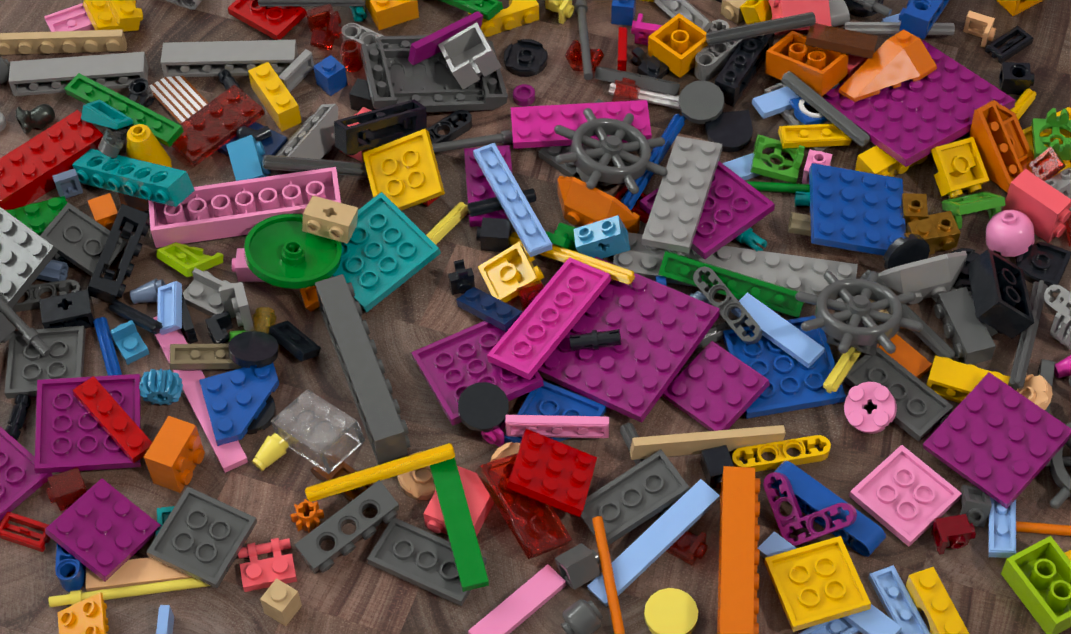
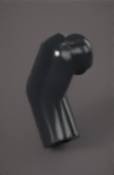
(259, 135)

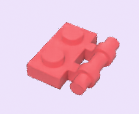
(262, 573)

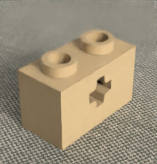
(330, 219)

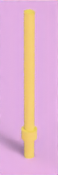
(128, 591)

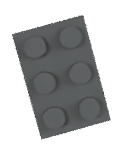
(80, 238)

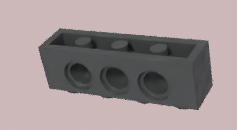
(375, 497)

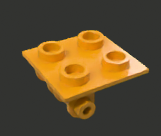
(84, 617)

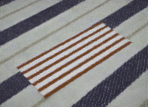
(178, 97)

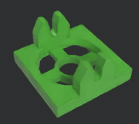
(1055, 123)
(771, 170)
(973, 203)

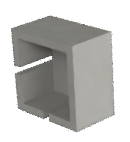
(469, 55)

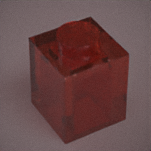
(66, 488)

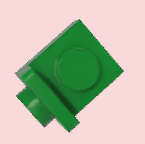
(563, 236)

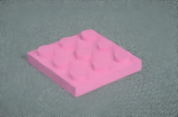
(905, 495)

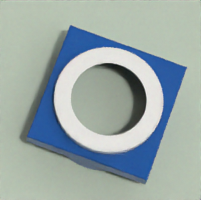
(804, 115)

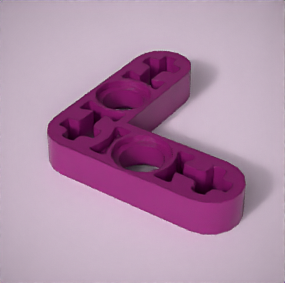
(796, 518)

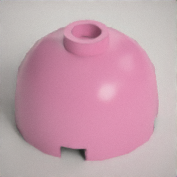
(1010, 233)

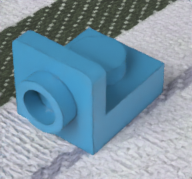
(129, 342)

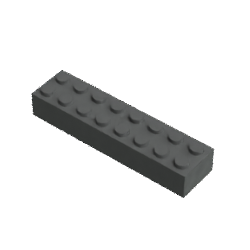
(363, 369)

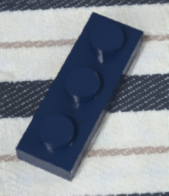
(488, 308)

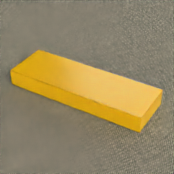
(812, 136)

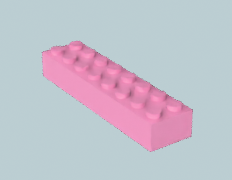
(238, 206)

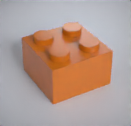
(174, 454)

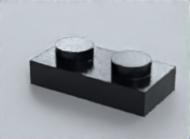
(294, 341)

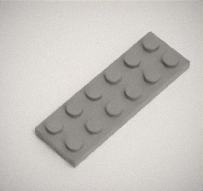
(682, 195)

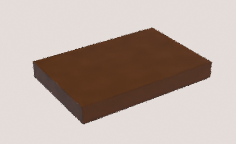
(841, 40)

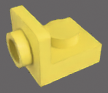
(563, 7)

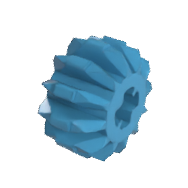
(161, 386)

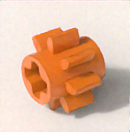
(313, 515)

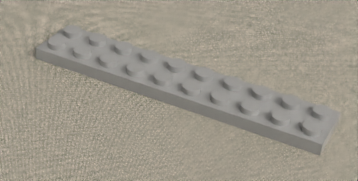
(785, 270)

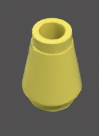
(270, 451)

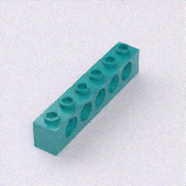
(134, 177)

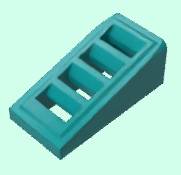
(104, 115)

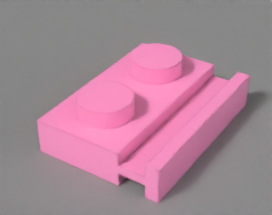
(69, 19)

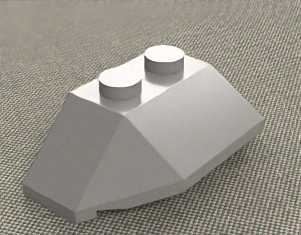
(314, 136)
(925, 277)

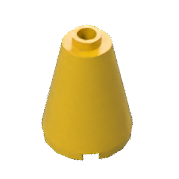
(145, 146)

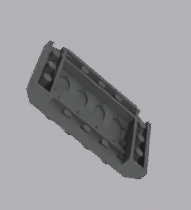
(429, 82)

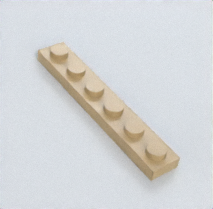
(62, 42)

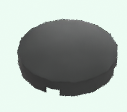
(701, 102)

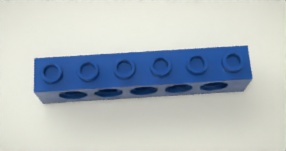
(921, 15)

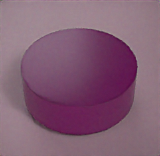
(523, 95)

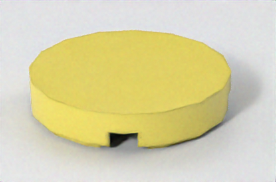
(671, 612)

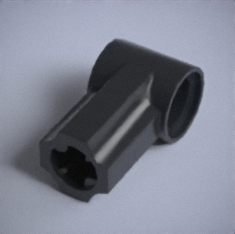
(141, 92)

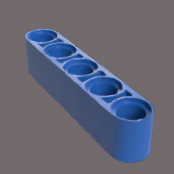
(812, 496)

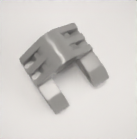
(1062, 321)

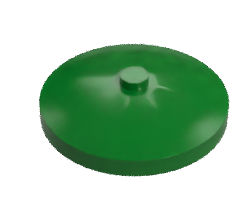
(289, 257)

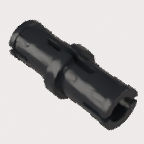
(595, 339)

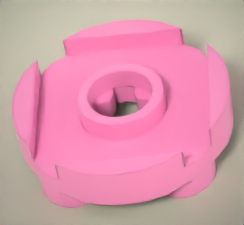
(880, 417)

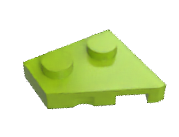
(187, 258)

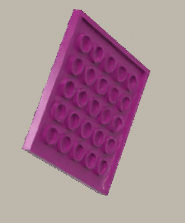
(923, 112)
(657, 338)

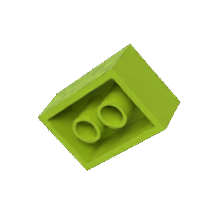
(1042, 583)

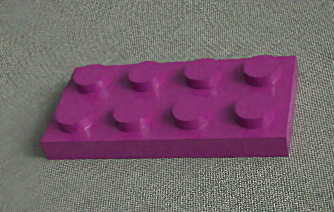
(478, 186)

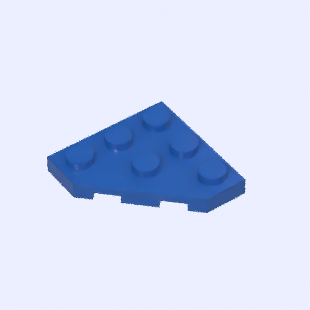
(237, 399)
(556, 401)

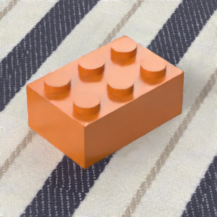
(814, 66)

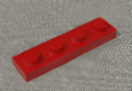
(113, 419)

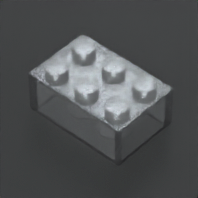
(318, 430)

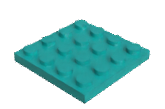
(383, 252)

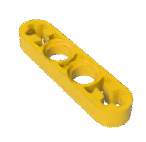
(779, 450)

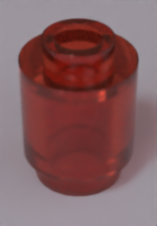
(351, 55)

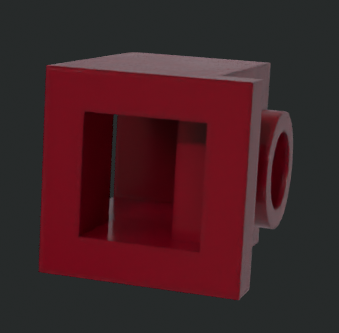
(952, 532)

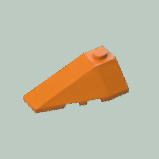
(894, 62)

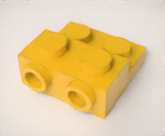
(113, 14)
(959, 168)
(509, 271)

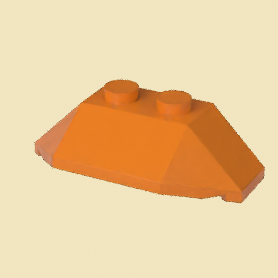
(1000, 143)
(586, 206)

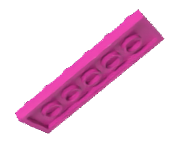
(535, 124)
(549, 318)

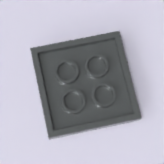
(28, 365)
(202, 537)

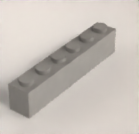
(237, 57)
(54, 74)

